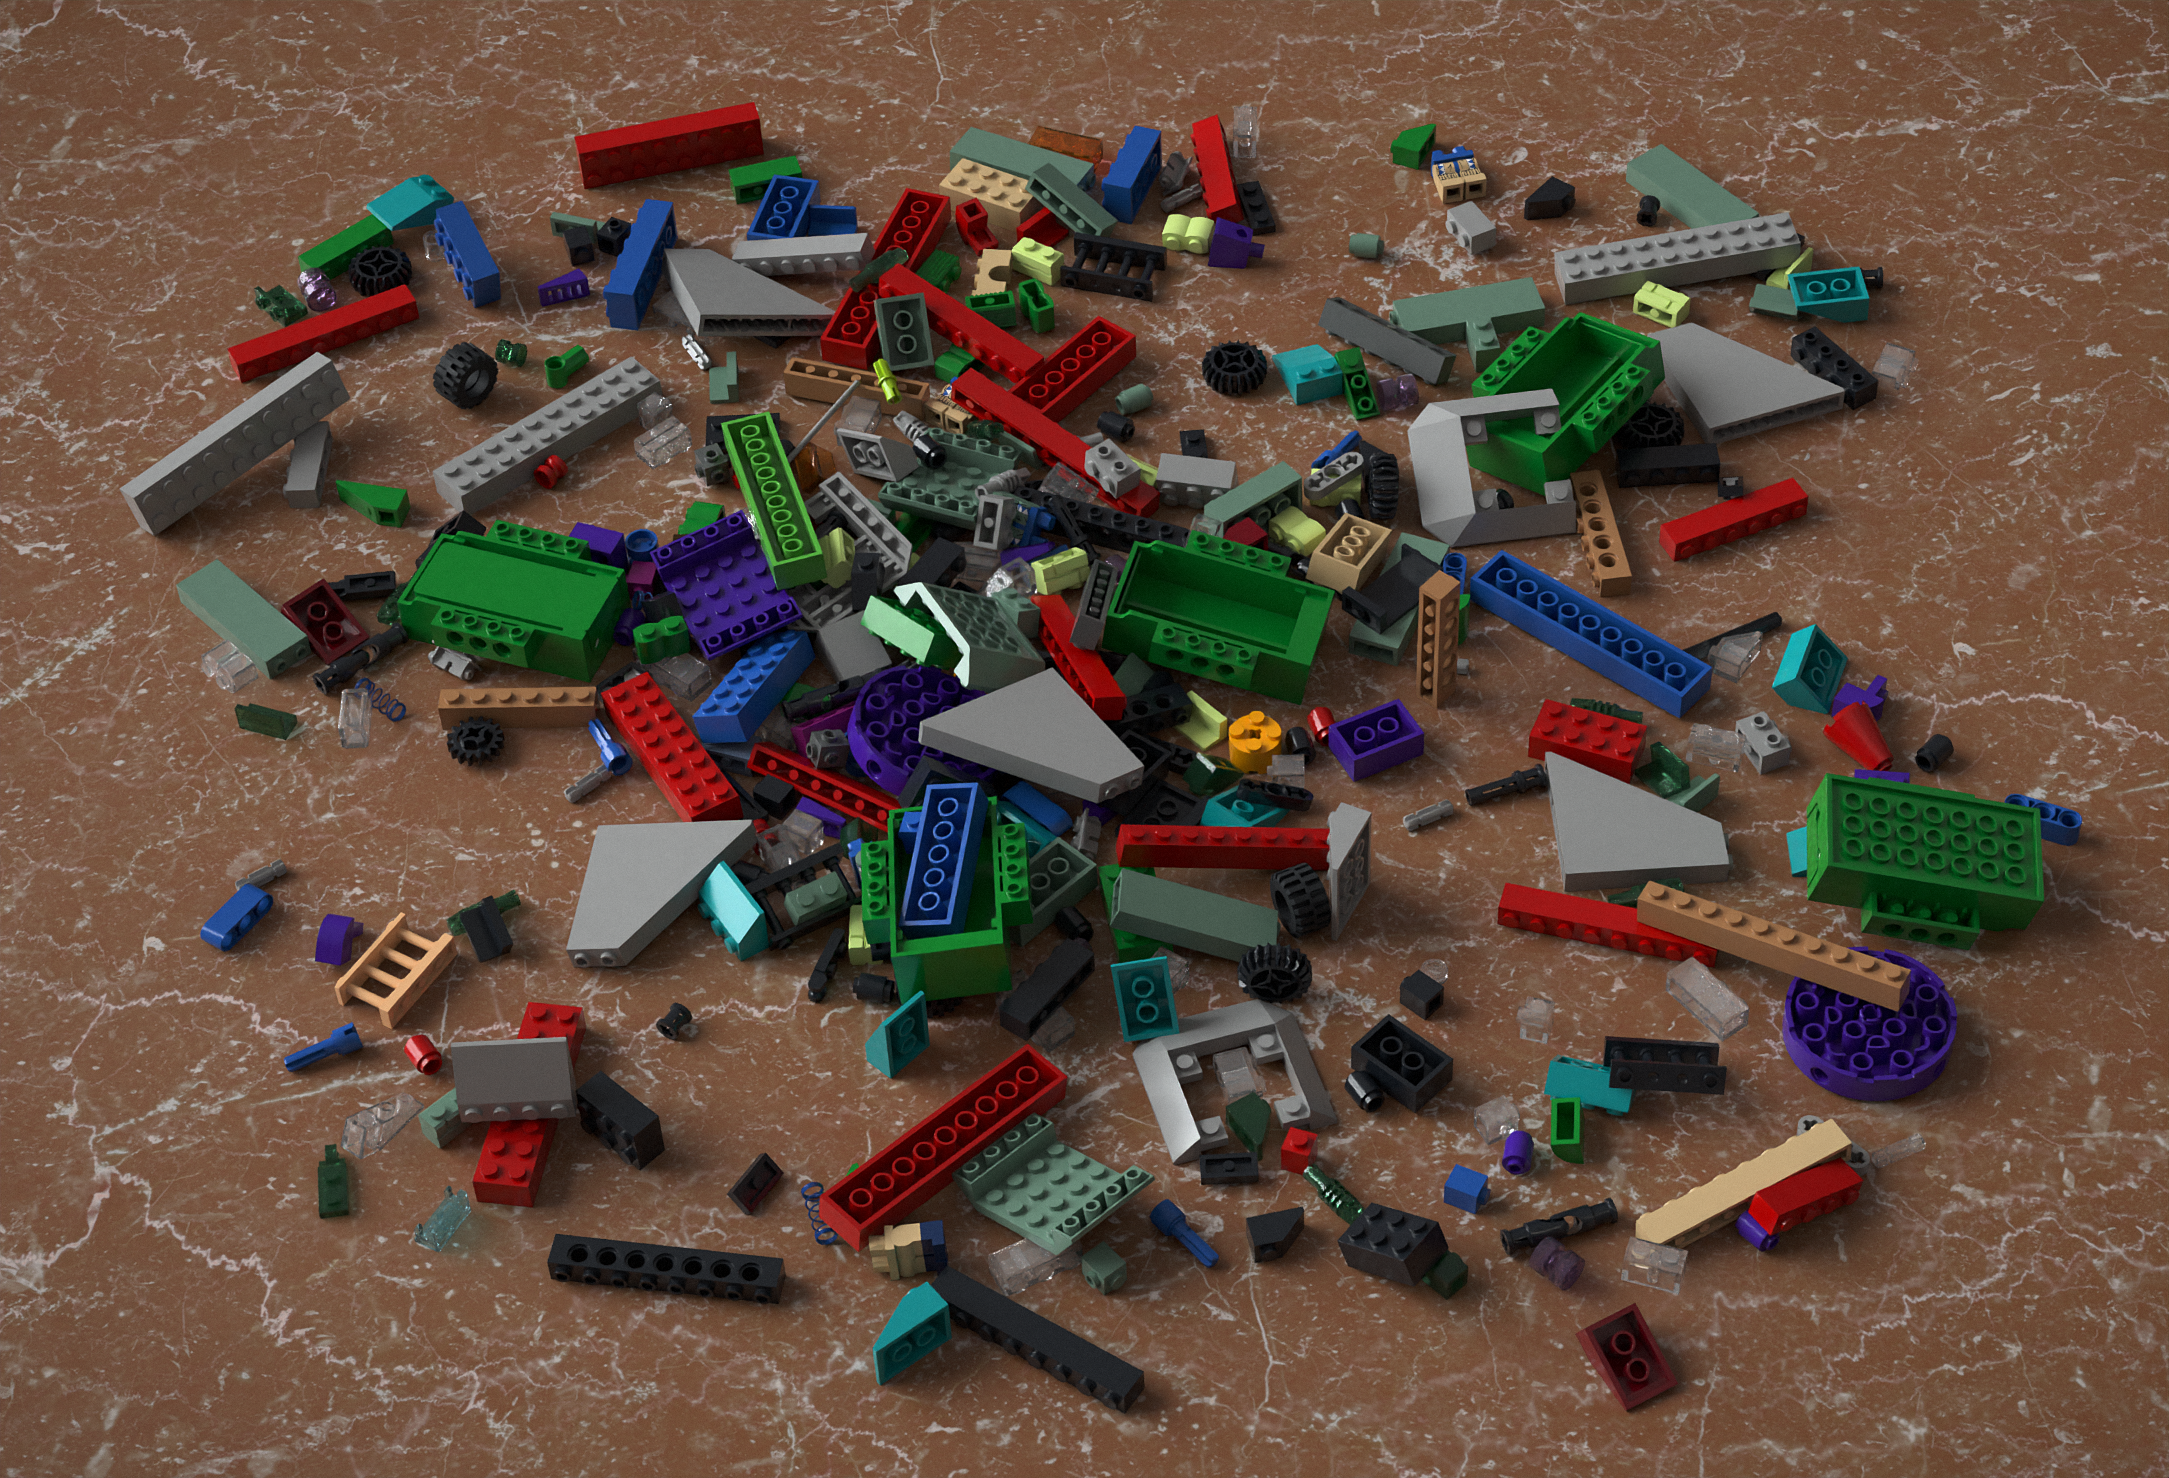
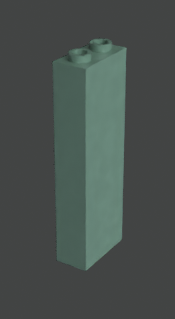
(1018, 157)
(1685, 190)
(1443, 315)
(244, 618)
(1393, 642)
(1190, 916)

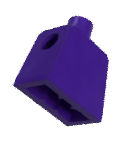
(1232, 245)

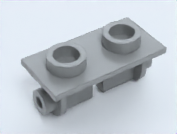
(1174, 172)
(462, 664)
(1086, 829)

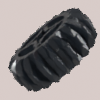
(379, 270)
(1234, 367)
(1652, 427)
(1382, 486)
(1274, 973)

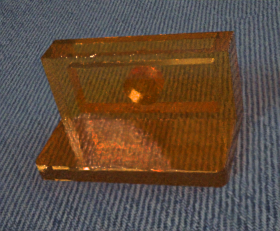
(814, 466)

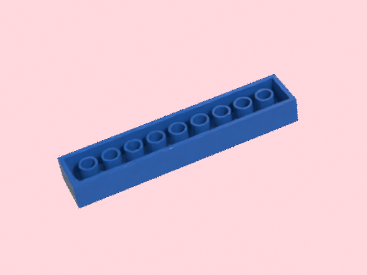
(1591, 633)

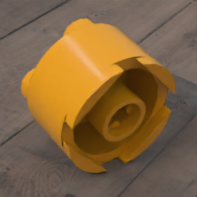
(1254, 741)

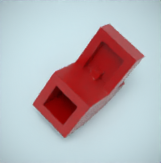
(972, 226)

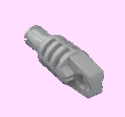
(910, 425)
(1006, 481)

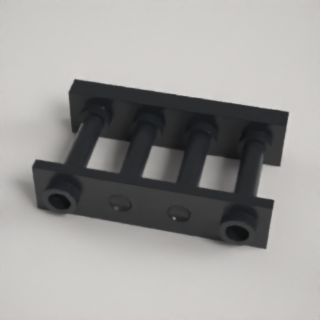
(1117, 251)
(782, 882)
(1664, 1065)

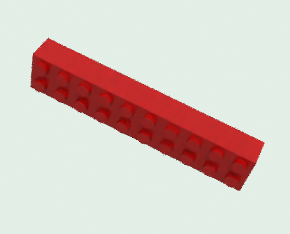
(914, 227)
(928, 1154)

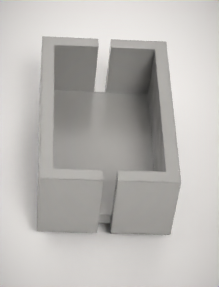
(1194, 479)

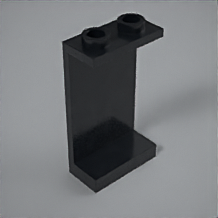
(1392, 593)

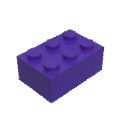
(1376, 740)

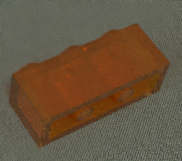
(1069, 144)

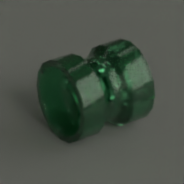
(512, 353)

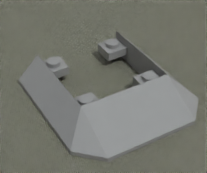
(1443, 478)
(874, 535)
(1173, 1061)

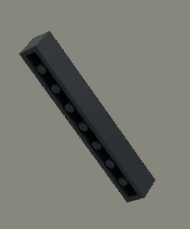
(1039, 1341)

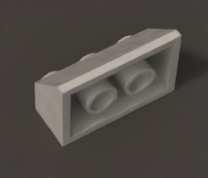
(877, 455)

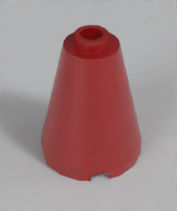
(1860, 737)

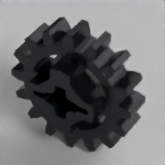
(475, 741)

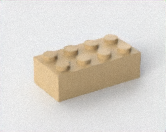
(997, 191)
(1348, 553)

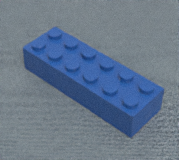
(640, 264)
(754, 687)
(944, 860)

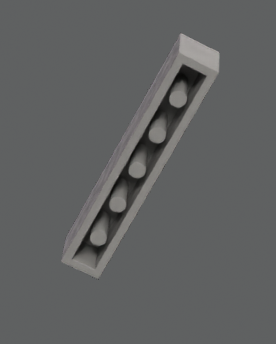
(806, 254)

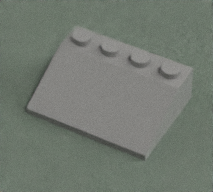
(1348, 862)
(514, 1079)

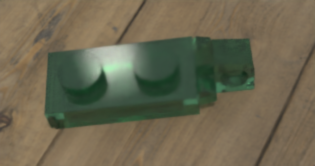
(333, 1184)

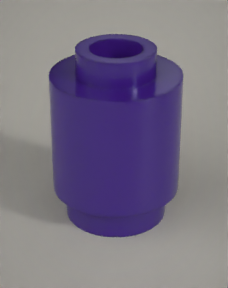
(626, 624)
(1518, 1152)
(1755, 1233)

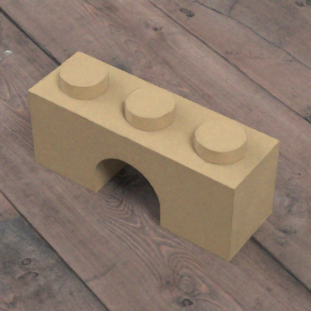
(994, 272)

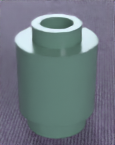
(1366, 245)
(1134, 399)

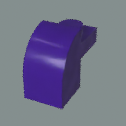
(1874, 696)
(336, 939)

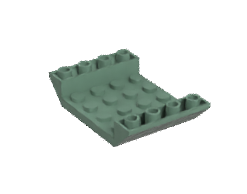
(949, 491)
(986, 635)
(1045, 1186)

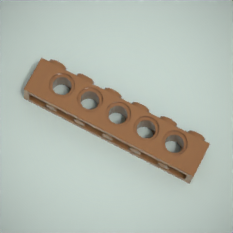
(1600, 535)
(1437, 639)

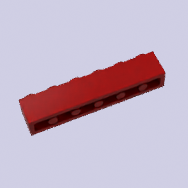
(1216, 170)
(1733, 519)

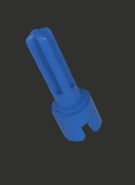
(1343, 447)
(613, 754)
(343, 1040)
(1171, 1222)

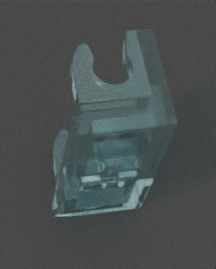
(444, 1220)

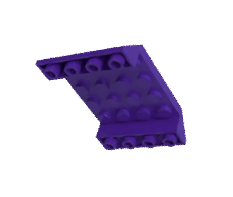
(724, 586)

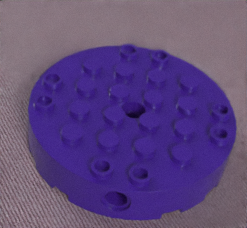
(888, 719)
(1868, 1048)

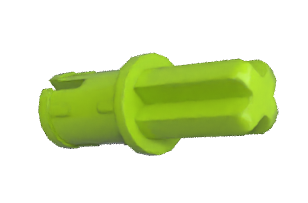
(887, 381)

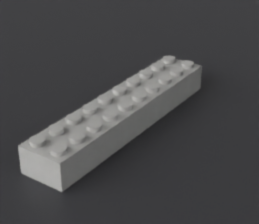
(1677, 258)
(556, 429)
(235, 443)

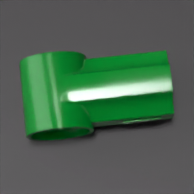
(560, 367)

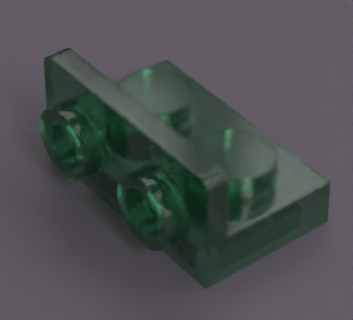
(280, 305)

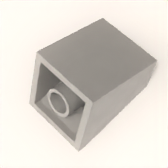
(849, 649)

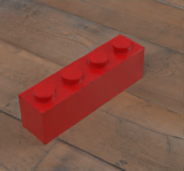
(1805, 1196)

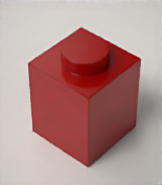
(1298, 1150)

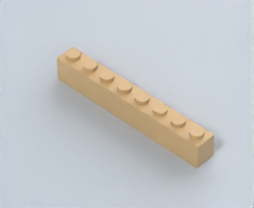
(1732, 1193)

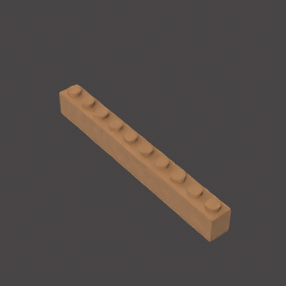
(1774, 945)

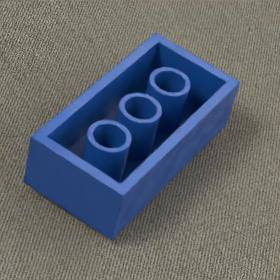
(1132, 174)
(785, 209)
(467, 254)

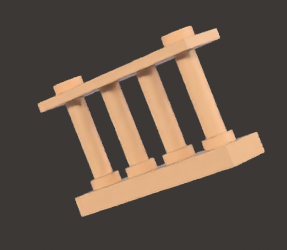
(406, 990)

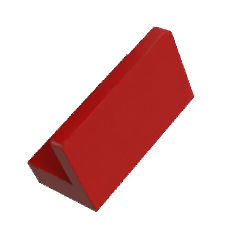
(1042, 229)

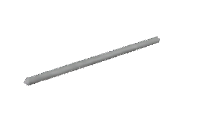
(823, 420)

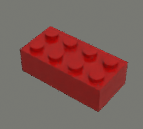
(1589, 739)

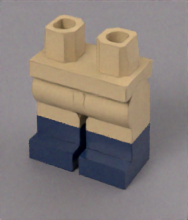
(910, 1249)

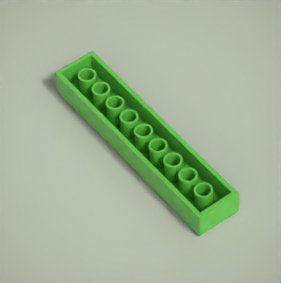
(774, 501)

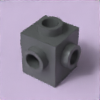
(712, 464)
(828, 748)

